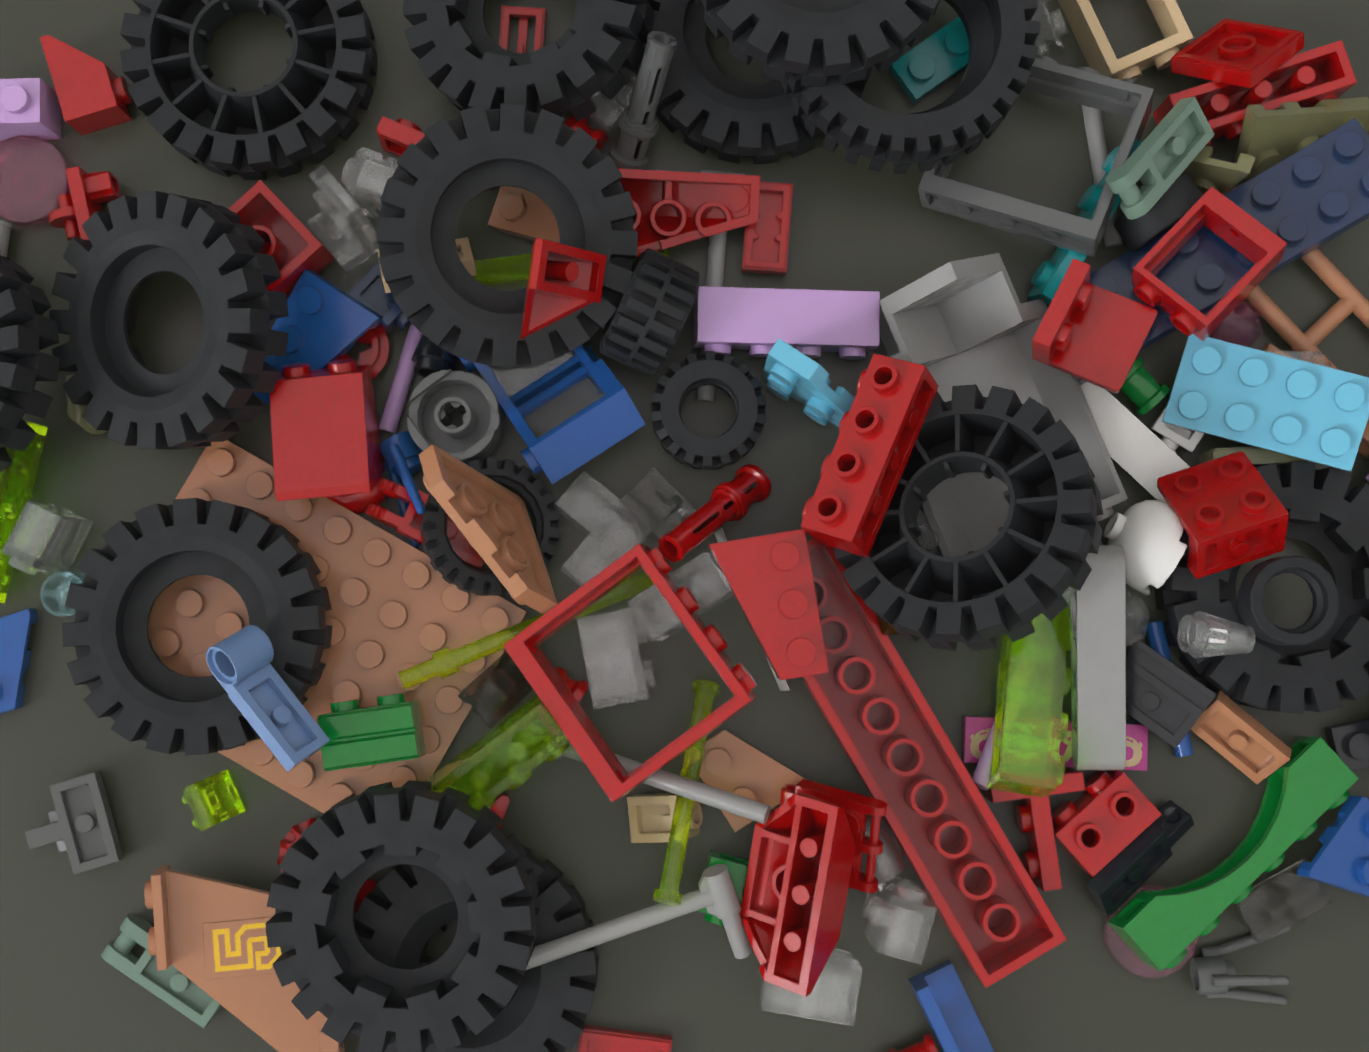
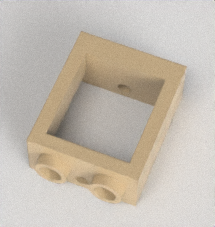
(1099, 52)

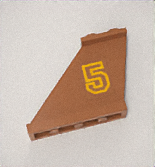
(220, 943)

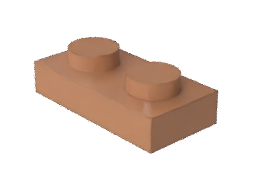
(1241, 739)

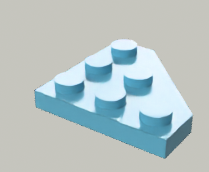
(807, 382)

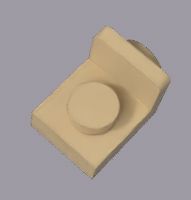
(652, 817)

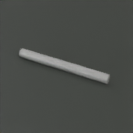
(1098, 154)

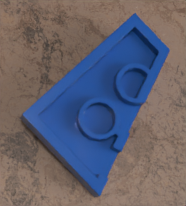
(320, 324)

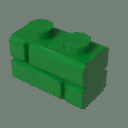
(372, 733)

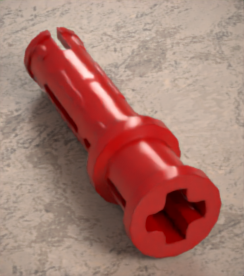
(684, 539)

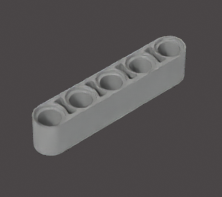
(1099, 663)

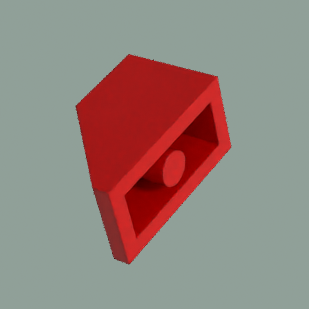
(86, 88)

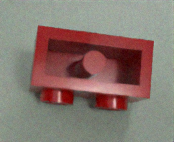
(1102, 820)

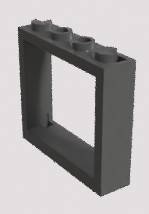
(1032, 220)

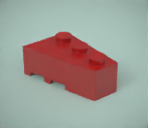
(778, 597)

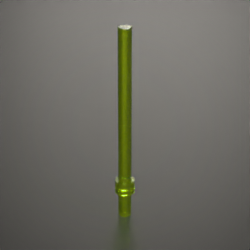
(447, 662)

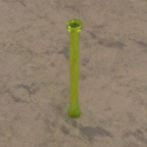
(679, 832)

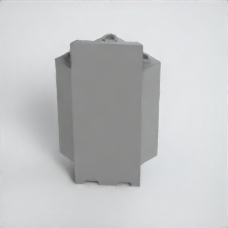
(976, 331)

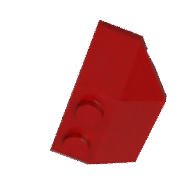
(797, 890)

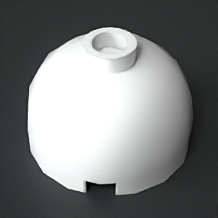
(1150, 542)

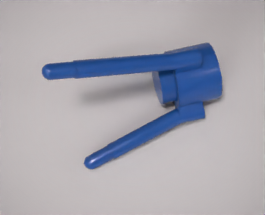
(402, 461)

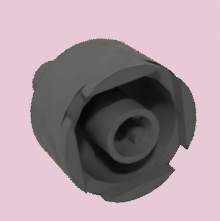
(468, 394)

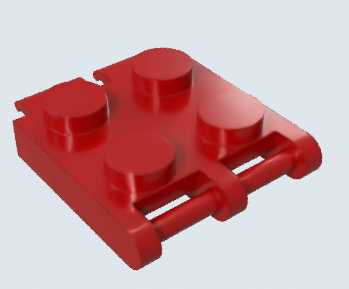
(856, 811)

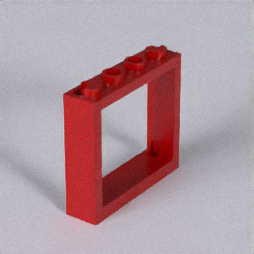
(567, 710)

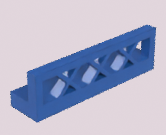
(949, 1010)

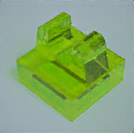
(213, 800)

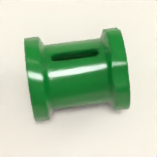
(1143, 388)

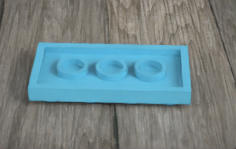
(1270, 401)

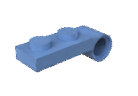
(263, 697)

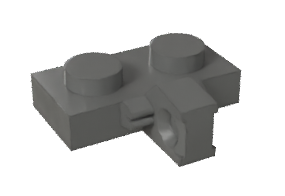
(80, 824)

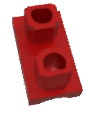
(85, 199)

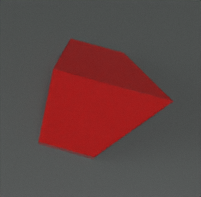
(560, 283)

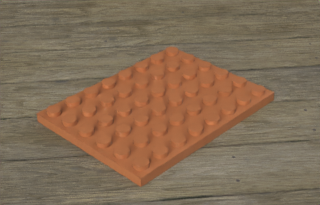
(383, 615)

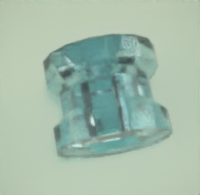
(55, 591)

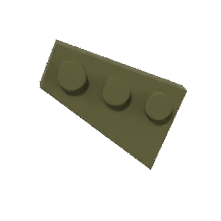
(1284, 131)

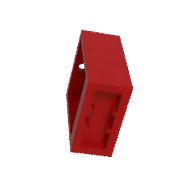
(1232, 226)

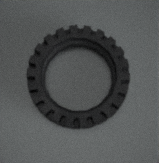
(530, 490)

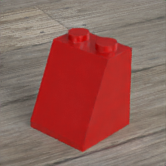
(325, 431)

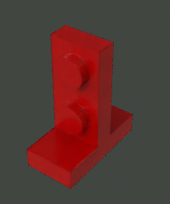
(1036, 821)

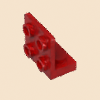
(1091, 331)
(1225, 513)

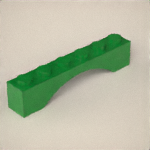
(1167, 920)

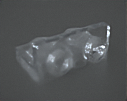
(341, 222)

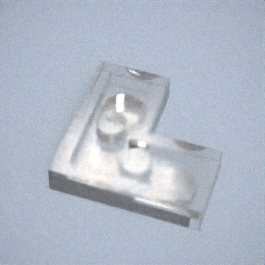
(607, 523)

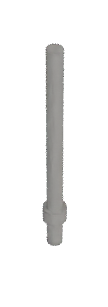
(693, 790)

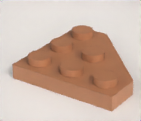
(494, 525)

